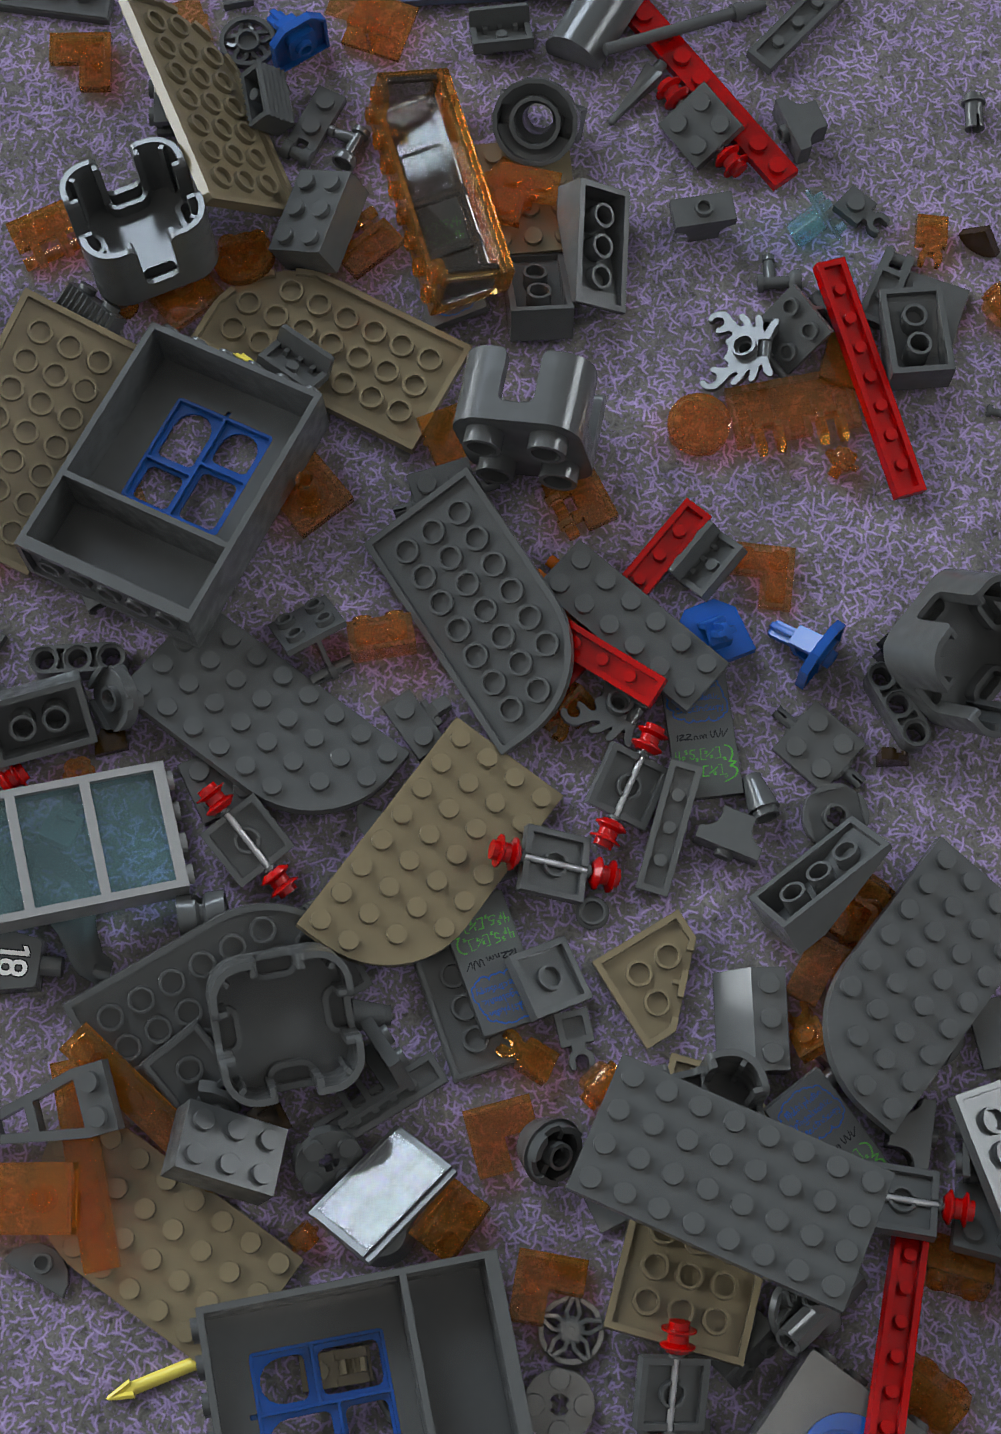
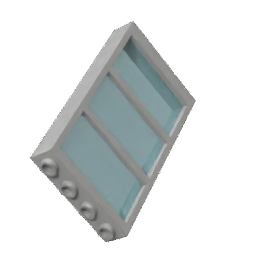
(90, 846)

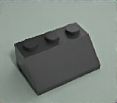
(753, 1015)

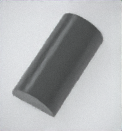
(587, 27)

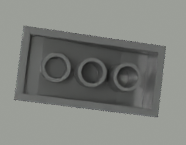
(595, 242)
(820, 884)

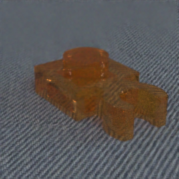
(932, 236)
(574, 694)
(807, 1034)
(532, 1057)

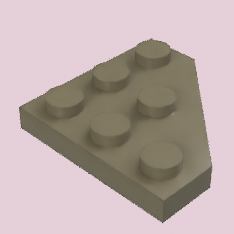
(650, 977)

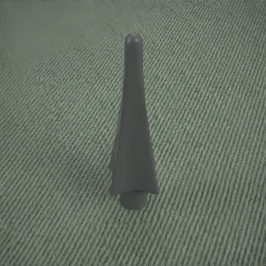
(645, 83)

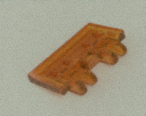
(789, 409)

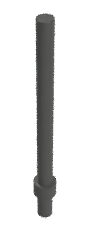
(735, 12)

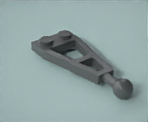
(96, 1101)

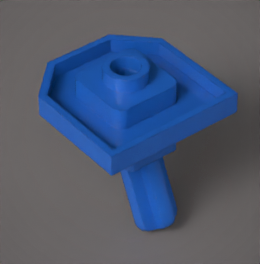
(296, 37)
(719, 628)
(809, 646)

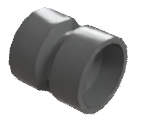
(195, 911)

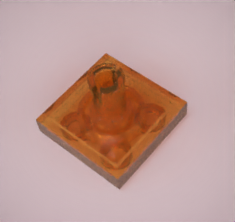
(315, 497)

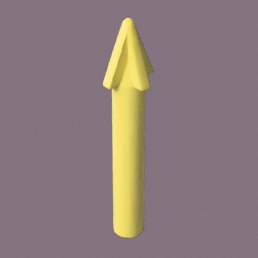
(130, 1389)

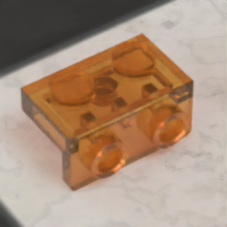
(449, 1220)
(958, 1273)
(936, 1397)

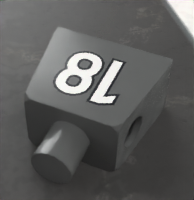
(26, 963)

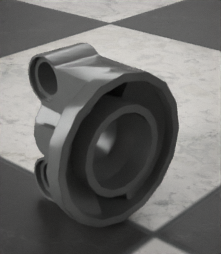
(522, 139)

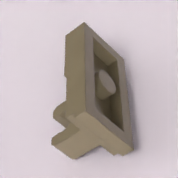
(342, 1367)

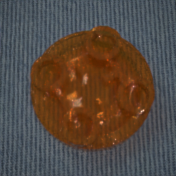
(244, 257)
(698, 424)

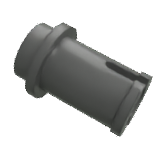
(973, 109)

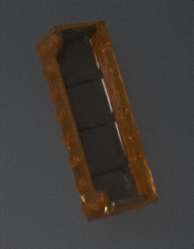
(438, 189)

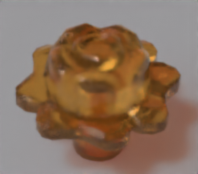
(842, 460)

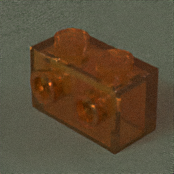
(381, 636)

